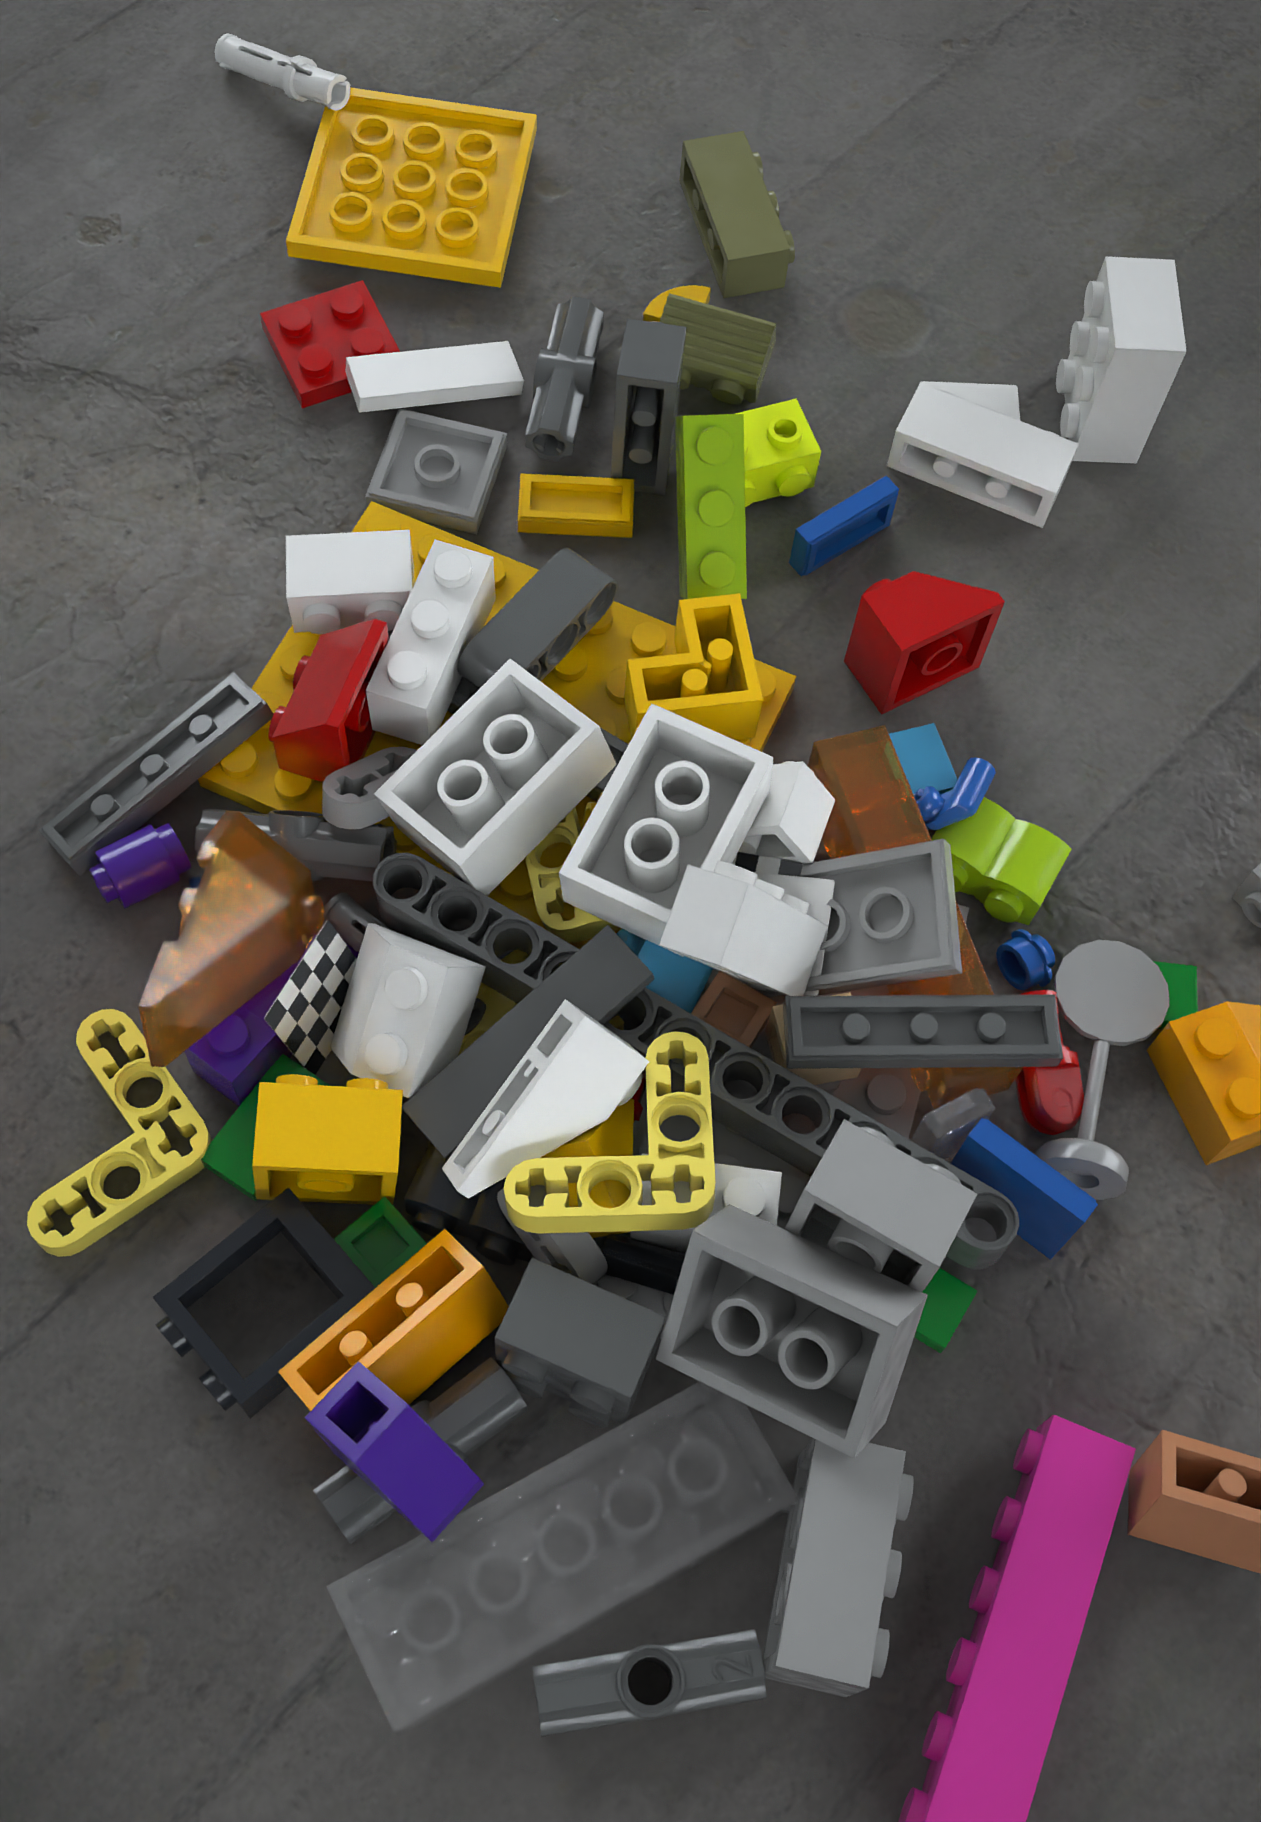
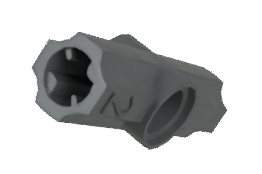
(564, 379)
(317, 843)
(461, 1417)
(700, 1676)

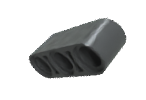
(541, 619)

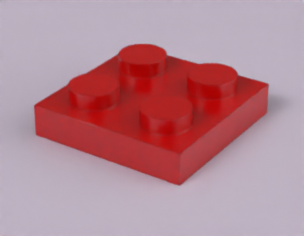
(318, 335)

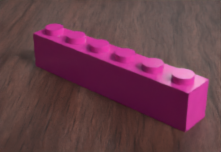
(1026, 1628)

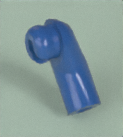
(959, 802)

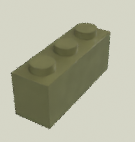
(735, 214)

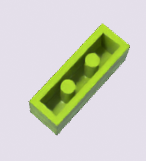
(711, 505)

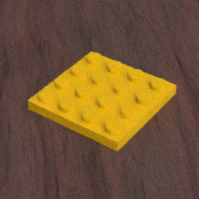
(414, 187)

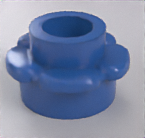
(1026, 960)

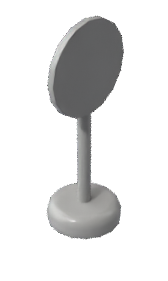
(1114, 999)

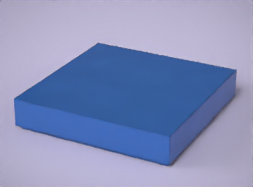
(1046, 1201)

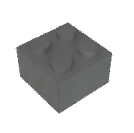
(577, 1343)

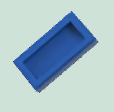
(843, 526)

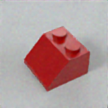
(918, 636)
(329, 710)

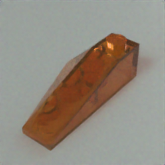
(233, 939)

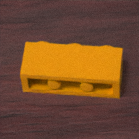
(406, 1326)

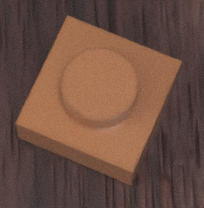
(734, 1009)

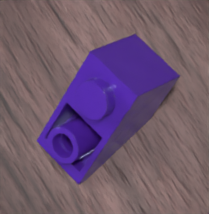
(394, 1451)

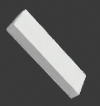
(433, 376)

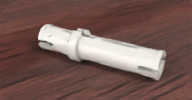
(295, 75)

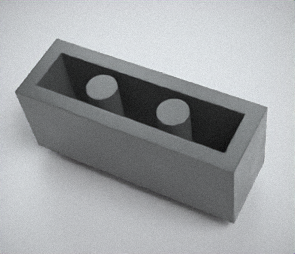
(647, 403)

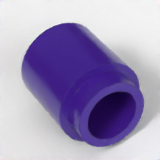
(139, 865)

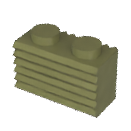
(721, 349)

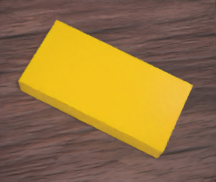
(576, 505)

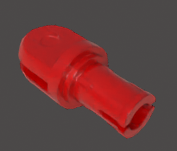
(1051, 1096)

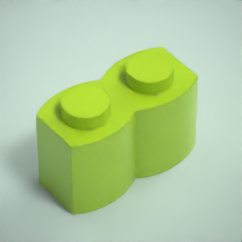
(1004, 861)

